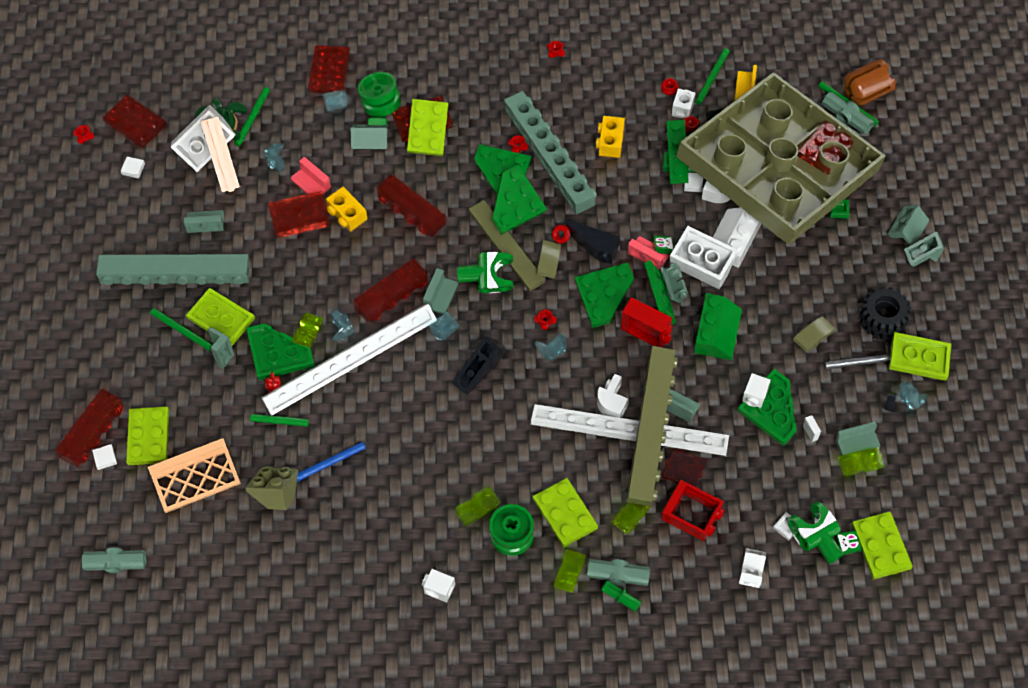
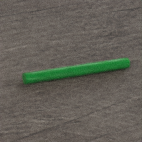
(712, 76)
(827, 89)
(255, 110)
(181, 329)

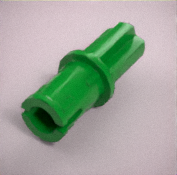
(621, 596)

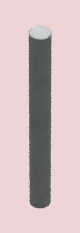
(857, 361)

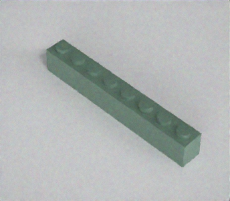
(174, 269)

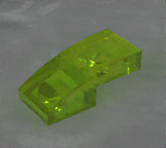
(308, 330)
(859, 461)
(478, 506)
(630, 516)
(569, 571)

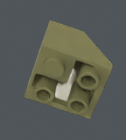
(274, 487)

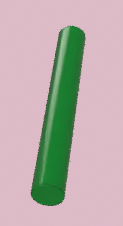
(279, 420)

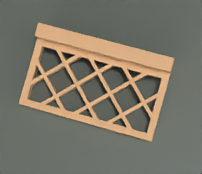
(220, 154)
(189, 459)

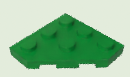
(495, 161)
(515, 201)
(604, 292)
(276, 352)
(777, 410)

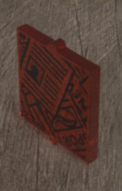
(684, 467)

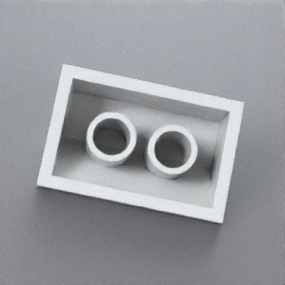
(191, 142)
(737, 231)
(703, 257)

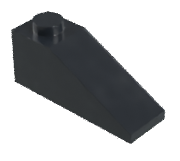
(597, 243)
(479, 365)

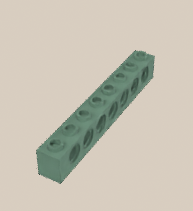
(578, 201)

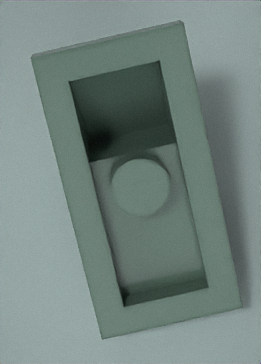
(927, 248)

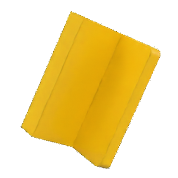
(745, 82)

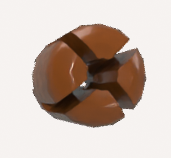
(868, 82)

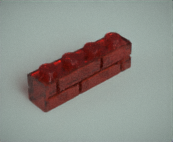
(411, 206)
(390, 290)
(89, 428)

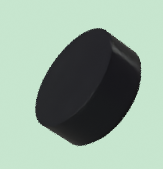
(891, 400)

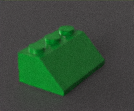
(718, 327)

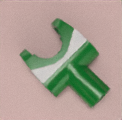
(486, 272)
(817, 534)

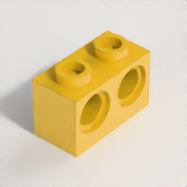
(613, 137)
(348, 207)

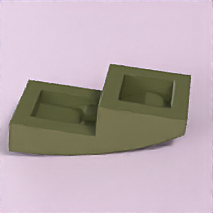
(548, 259)
(813, 334)

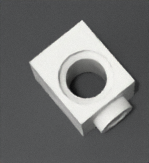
(683, 103)
(756, 390)
(438, 585)

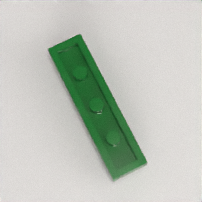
(677, 168)

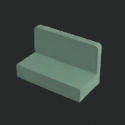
(369, 136)
(204, 221)
(909, 224)
(440, 292)
(221, 348)
(682, 406)
(857, 439)

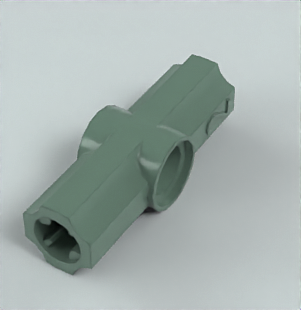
(848, 113)
(114, 560)
(618, 572)

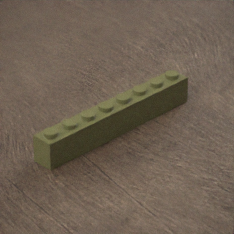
(651, 426)

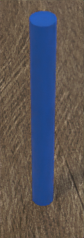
(330, 461)

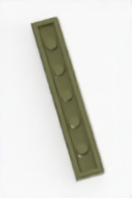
(506, 244)

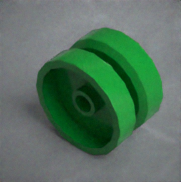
(379, 94)
(511, 529)

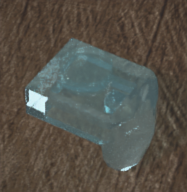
(336, 100)
(273, 158)
(343, 323)
(444, 326)
(555, 348)
(910, 396)

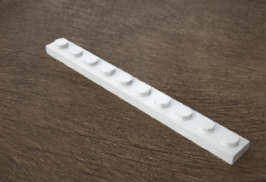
(348, 359)
(626, 429)

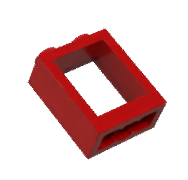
(646, 323)
(700, 496)

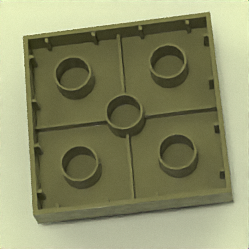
(754, 160)

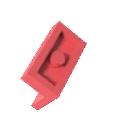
(311, 178)
(644, 251)

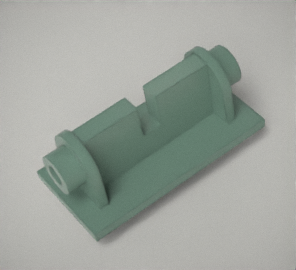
(676, 290)

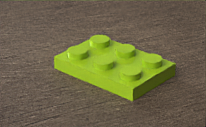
(427, 127)
(221, 314)
(920, 356)
(147, 435)
(565, 512)
(882, 545)

